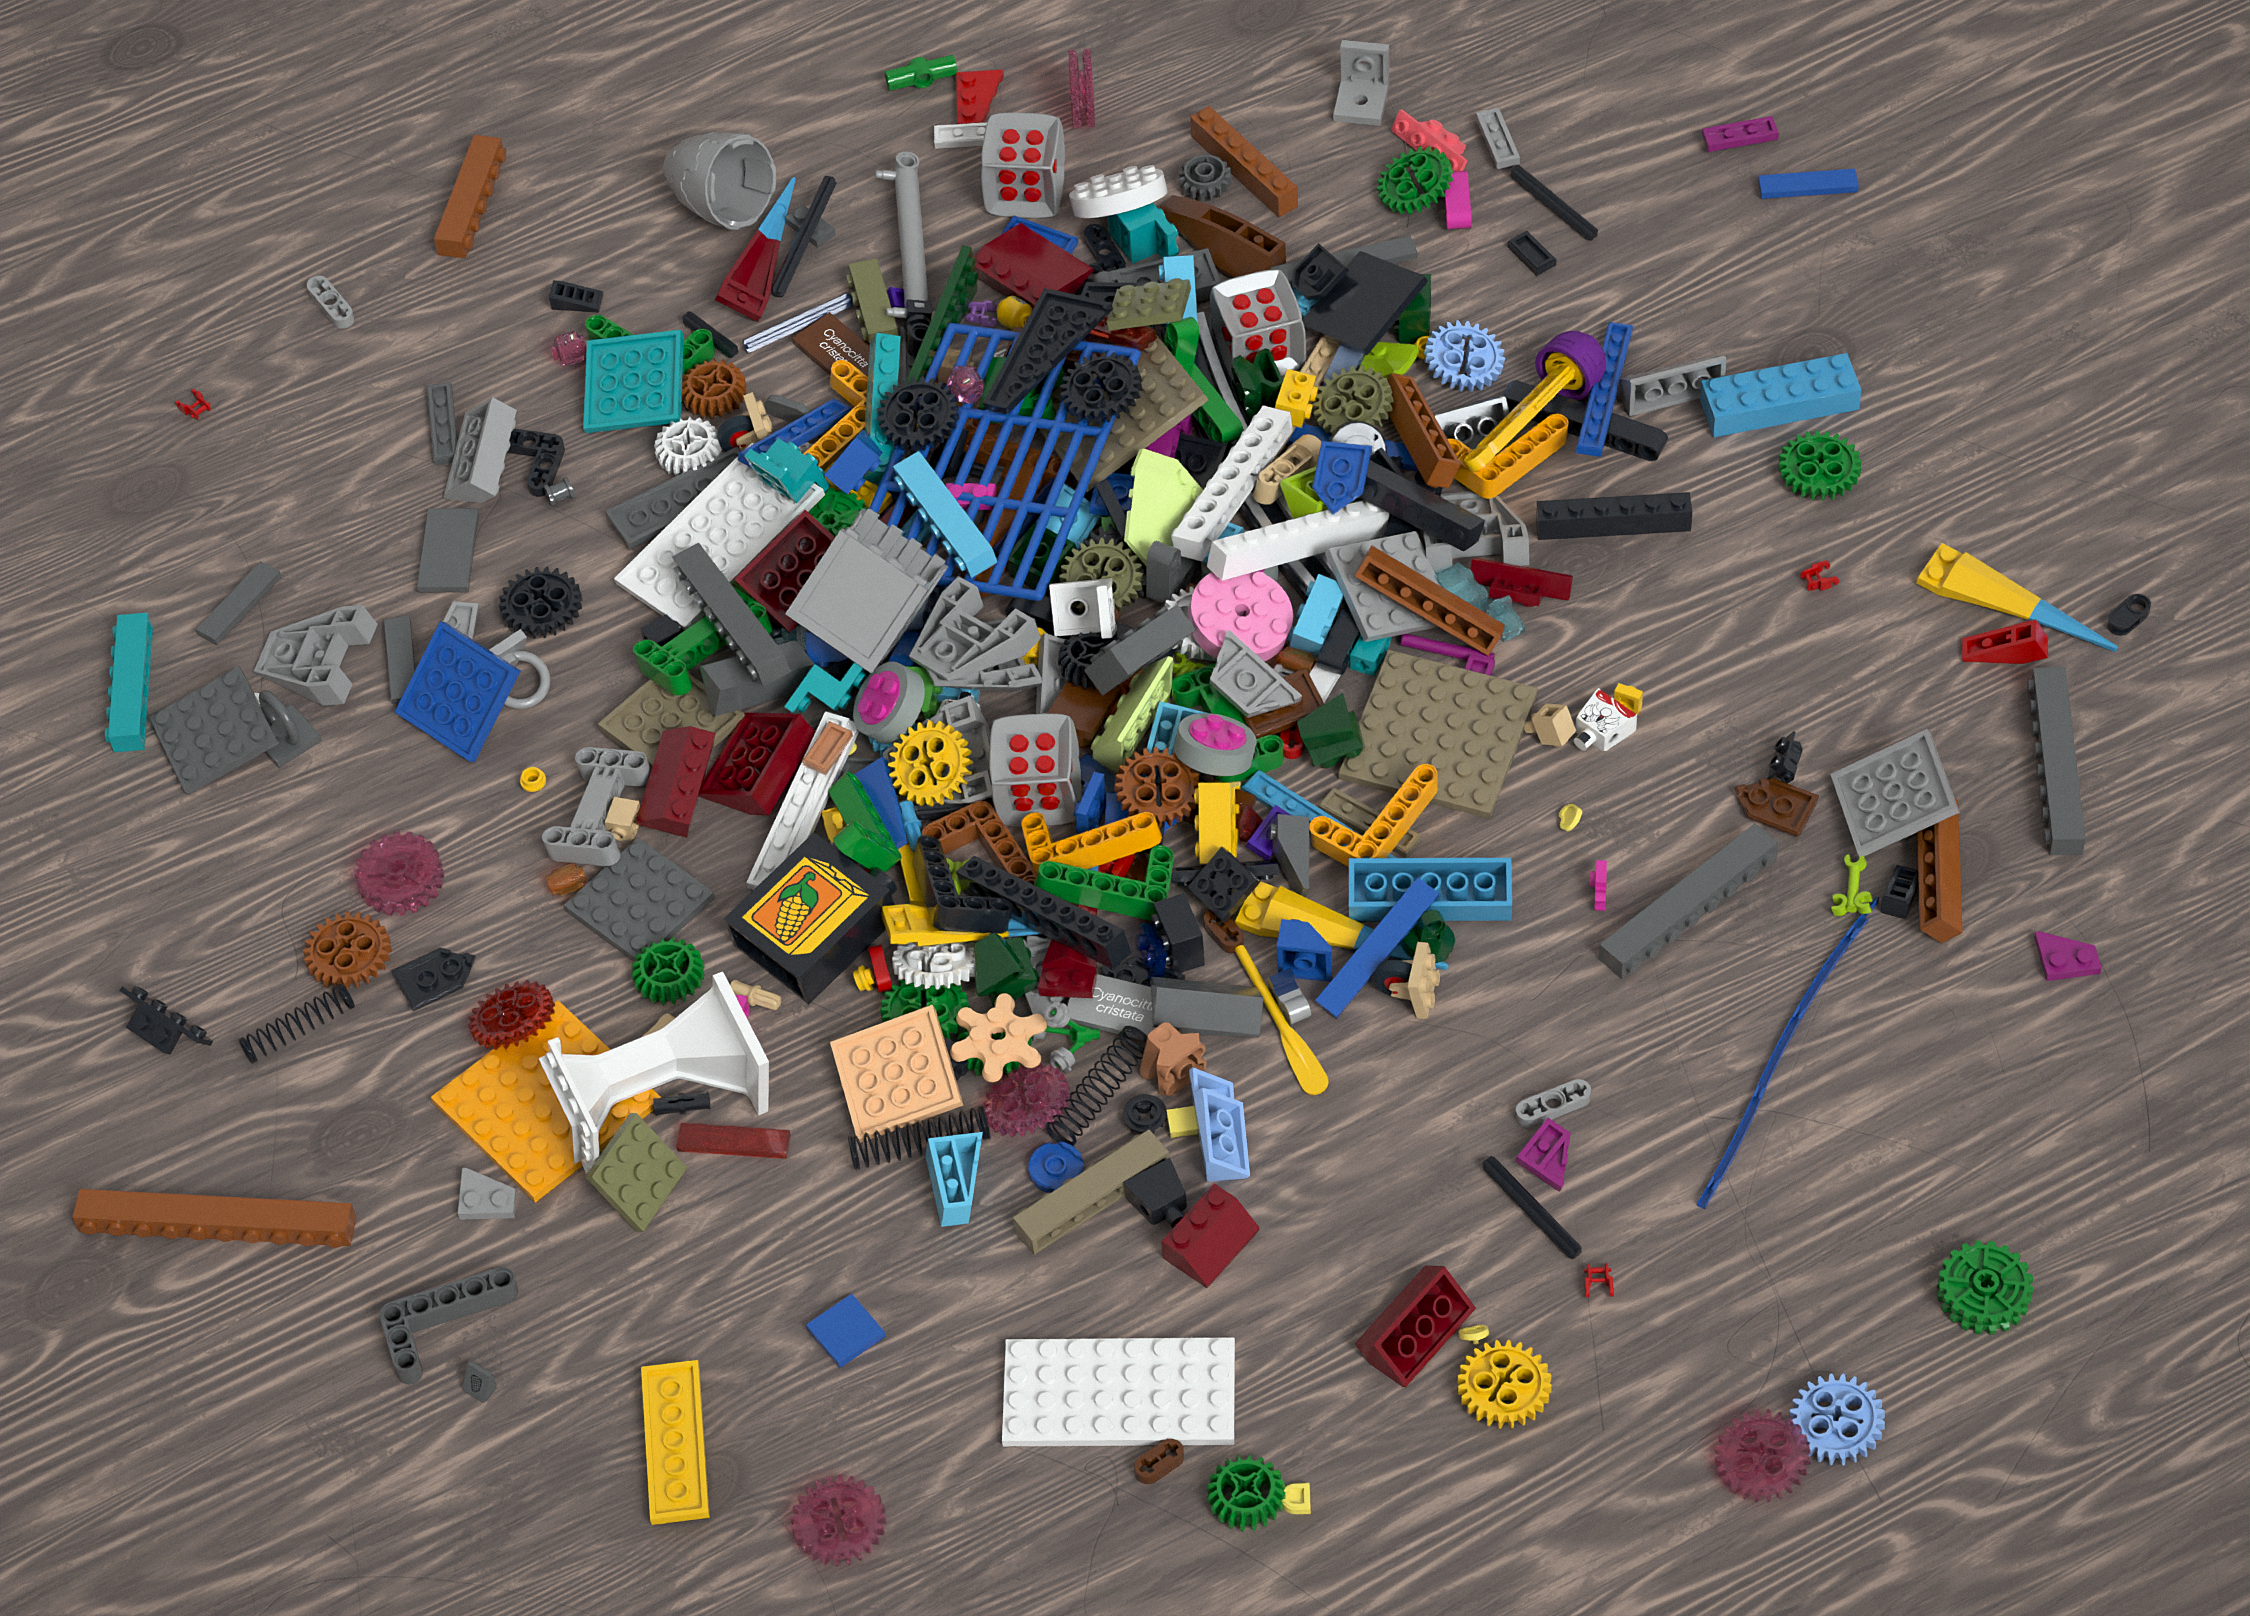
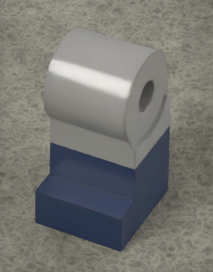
(1289, 996)

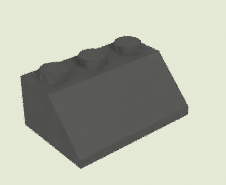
(1473, 420)

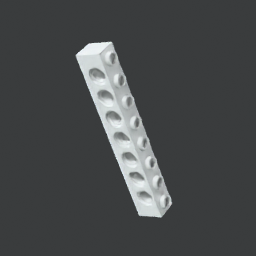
(1232, 483)

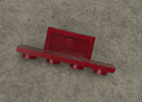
(1521, 583)

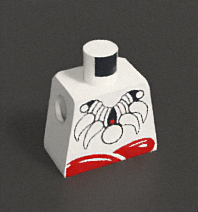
(1603, 722)

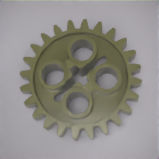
(1353, 401)
(1123, 581)

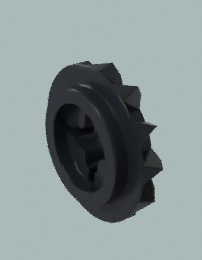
(1144, 1104)

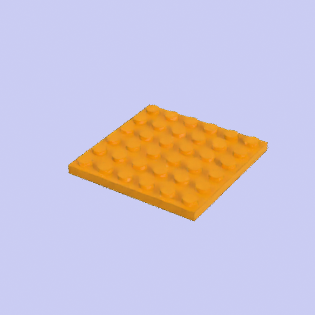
(515, 1114)

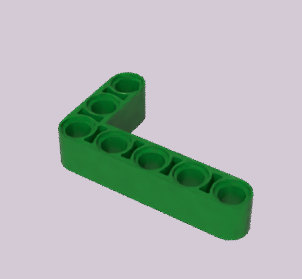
(696, 346)
(1214, 415)
(865, 835)
(1111, 891)

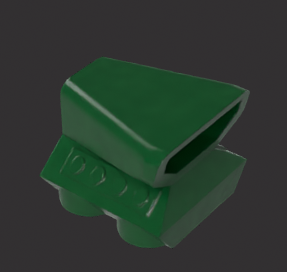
(1257, 382)
(1331, 733)
(1003, 967)

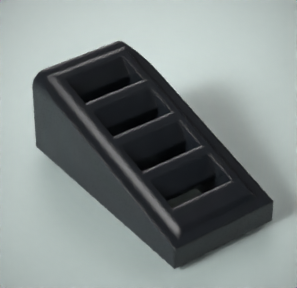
(562, 290)
(1899, 892)

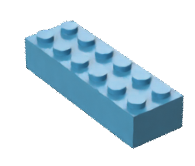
(1780, 395)
(1466, 886)

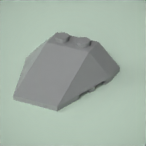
(1000, 678)
(968, 720)

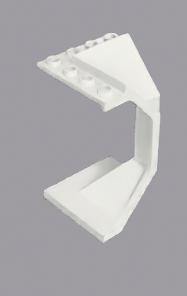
(702, 1045)

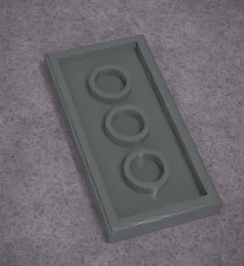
(448, 550)

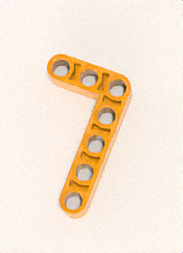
(849, 424)
(1514, 460)
(1383, 826)
(1093, 846)

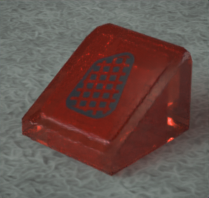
(1248, 823)

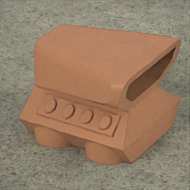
(1170, 1057)

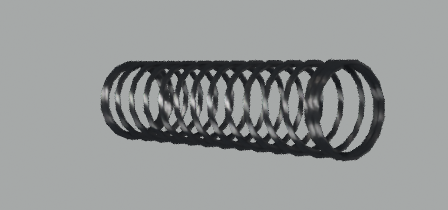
(1060, 1123)
(983, 1127)

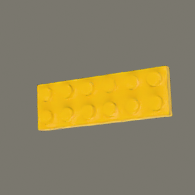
(675, 1442)

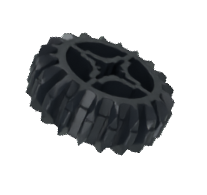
(1076, 655)

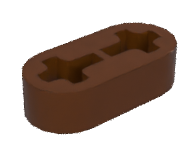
(1219, 934)
(1159, 1461)

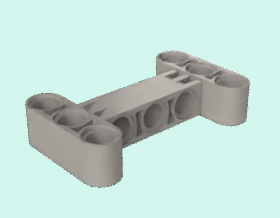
(587, 837)

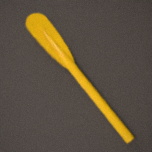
(1302, 1060)

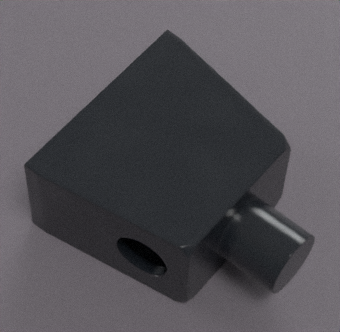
(1157, 1194)

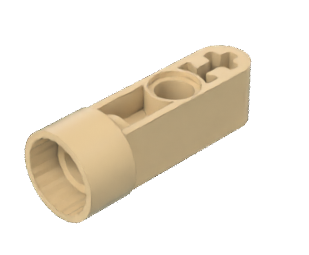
(1298, 457)

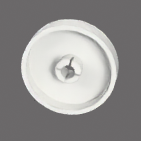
(1118, 192)

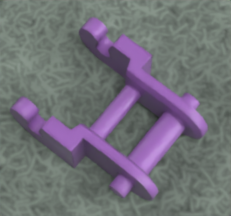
(981, 307)

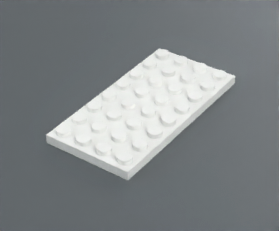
(733, 525)
(1119, 1391)

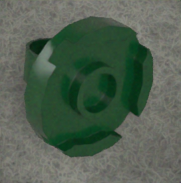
(1431, 930)

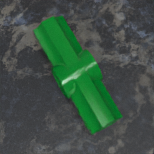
(921, 72)

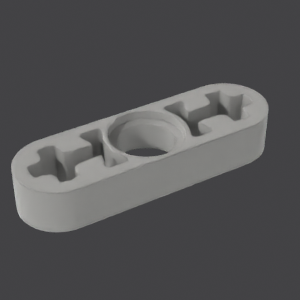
(330, 310)
(1531, 1103)

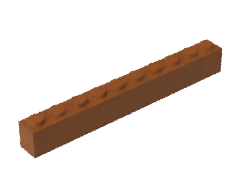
(214, 1217)

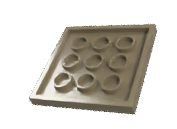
(652, 709)

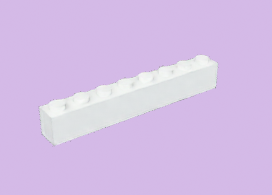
(1295, 539)

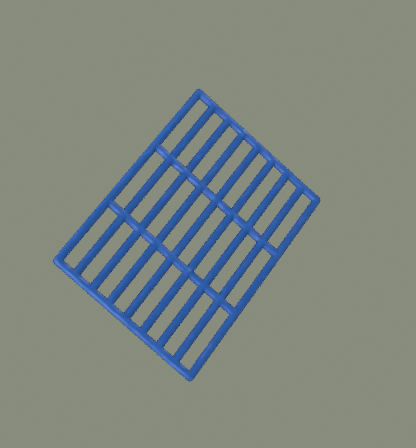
(1002, 502)

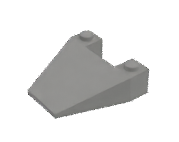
(1501, 533)
(960, 644)
(309, 653)

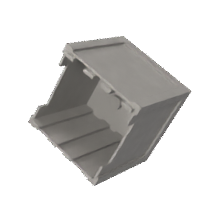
(867, 590)

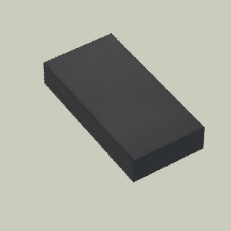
(1531, 253)

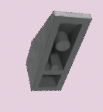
(1291, 849)

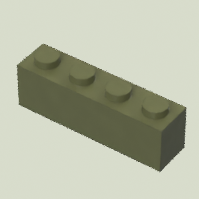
(871, 299)

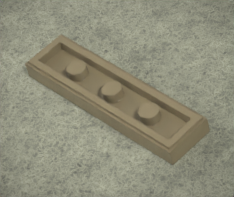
(1360, 818)

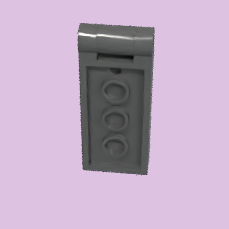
(1204, 271)

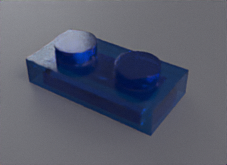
(1151, 949)

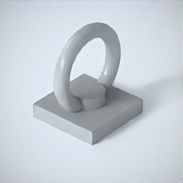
(512, 651)

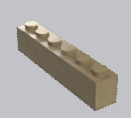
(1087, 1193)

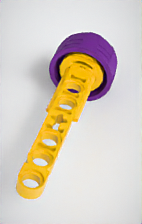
(1566, 367)

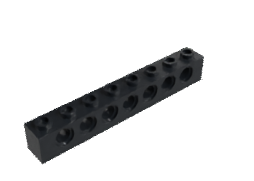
(1047, 913)

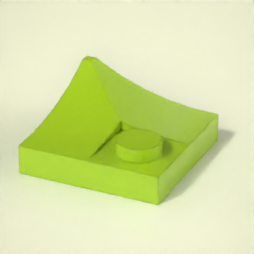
(1390, 358)

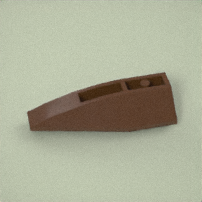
(1233, 242)

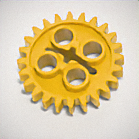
(952, 755)
(1525, 1396)

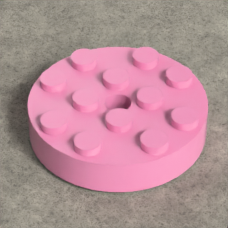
(1248, 606)

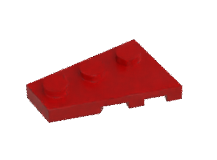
(975, 94)

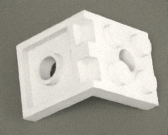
(1098, 603)

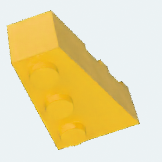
(1216, 818)

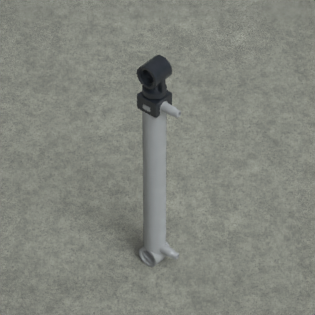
(917, 308)

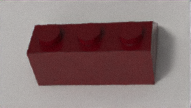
(1209, 1236)

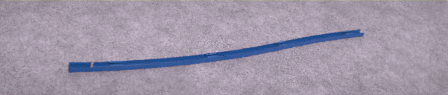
(1777, 1054)

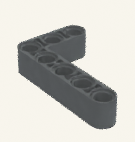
(1168, 571)
(438, 1312)

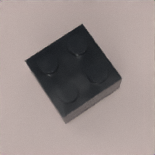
(1178, 933)

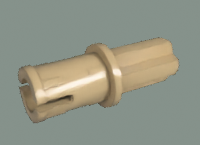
(756, 995)

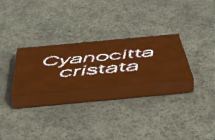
(832, 341)

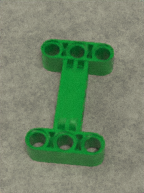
(671, 662)
(1194, 689)

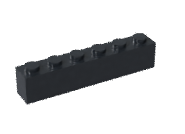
(1421, 508)
(1613, 516)

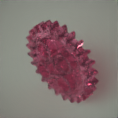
(1044, 1094)
(1758, 1479)
(865, 1513)

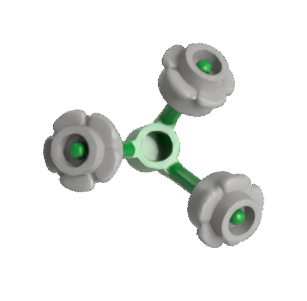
(1058, 1016)

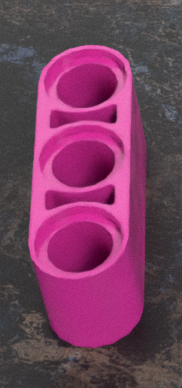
(1458, 202)

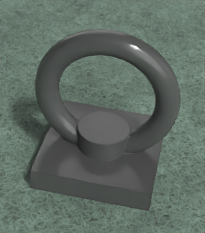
(290, 728)

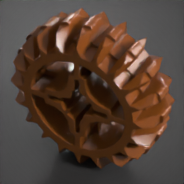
(719, 387)

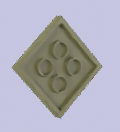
(1149, 304)
(636, 1172)

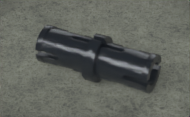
(681, 1103)

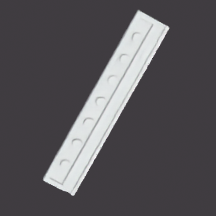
(801, 807)

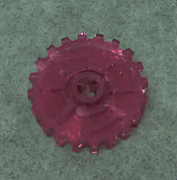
(1081, 88)
(399, 873)

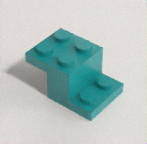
(1143, 233)
(787, 469)
(826, 689)

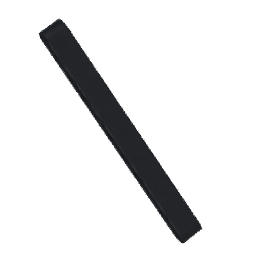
(1344, 635)

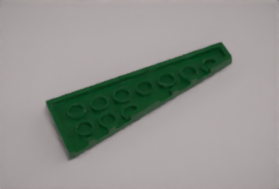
(951, 309)

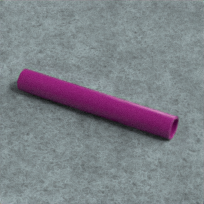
(1441, 647)

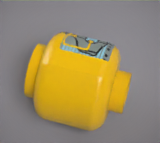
(1013, 312)

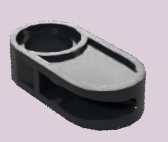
(2125, 618)

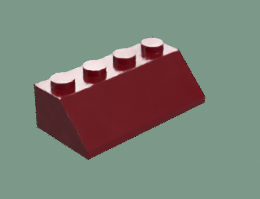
(676, 780)
(1416, 1325)

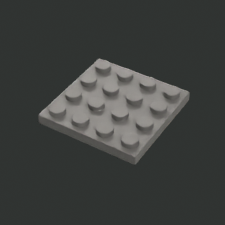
(1373, 611)
(1894, 793)

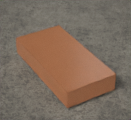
(827, 748)

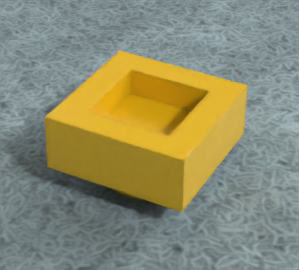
(1629, 697)

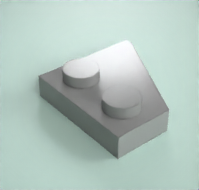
(485, 1197)

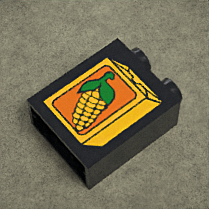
(811, 917)

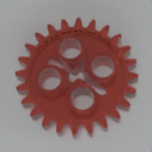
(511, 1014)

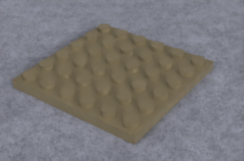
(1164, 402)
(1441, 718)

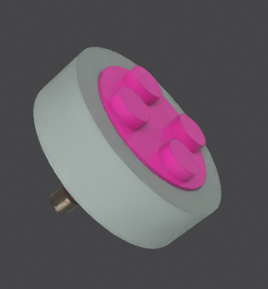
(889, 702)
(1215, 745)

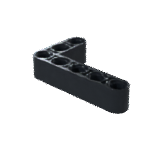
(944, 905)

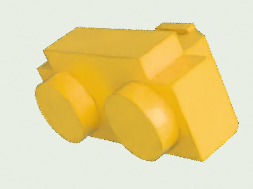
(832, 822)

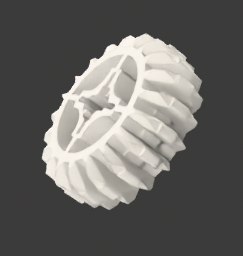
(686, 445)

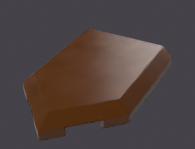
(1777, 804)

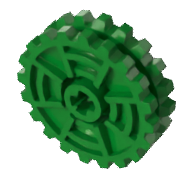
(837, 510)
(1981, 1308)

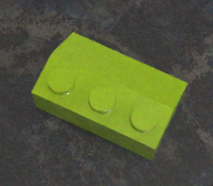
(1300, 495)

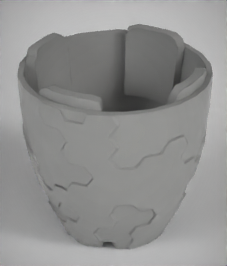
(722, 177)

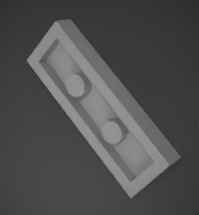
(1497, 138)

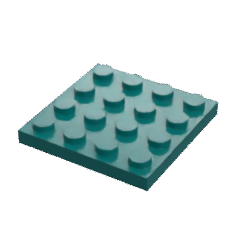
(633, 381)

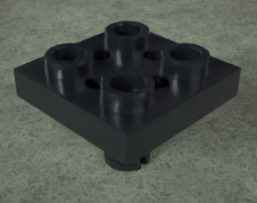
(1230, 889)

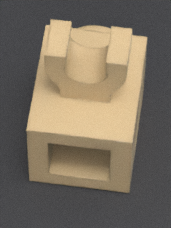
(1552, 725)

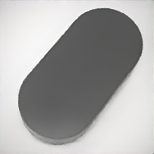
(785, 408)

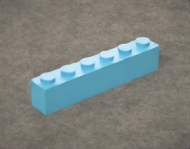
(944, 514)

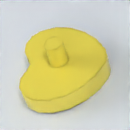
(1569, 816)
(1474, 1333)

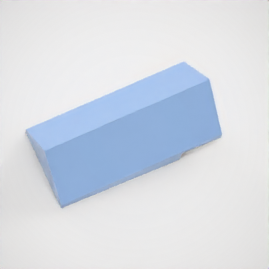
(1219, 1127)

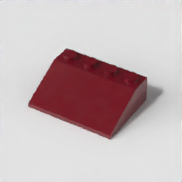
(1026, 263)
(784, 567)
(758, 762)

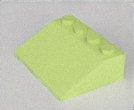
(1134, 715)

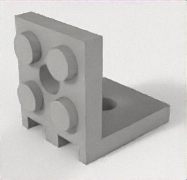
(1362, 83)

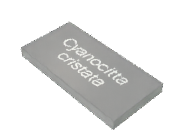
(1114, 1007)

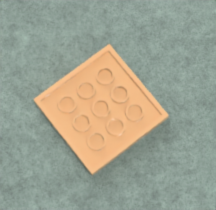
(896, 1073)

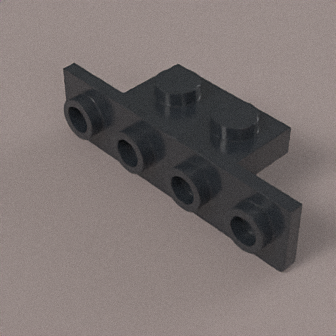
(158, 1025)

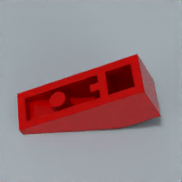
(2010, 645)

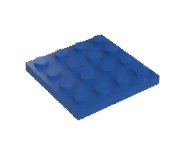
(457, 691)

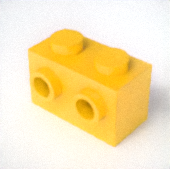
(1296, 395)

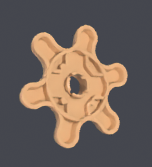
(998, 1052)

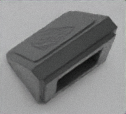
(478, 1382)

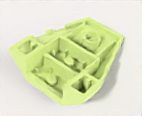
(1159, 500)

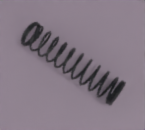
(246, 1045)

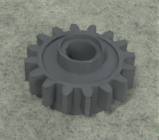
(1205, 177)

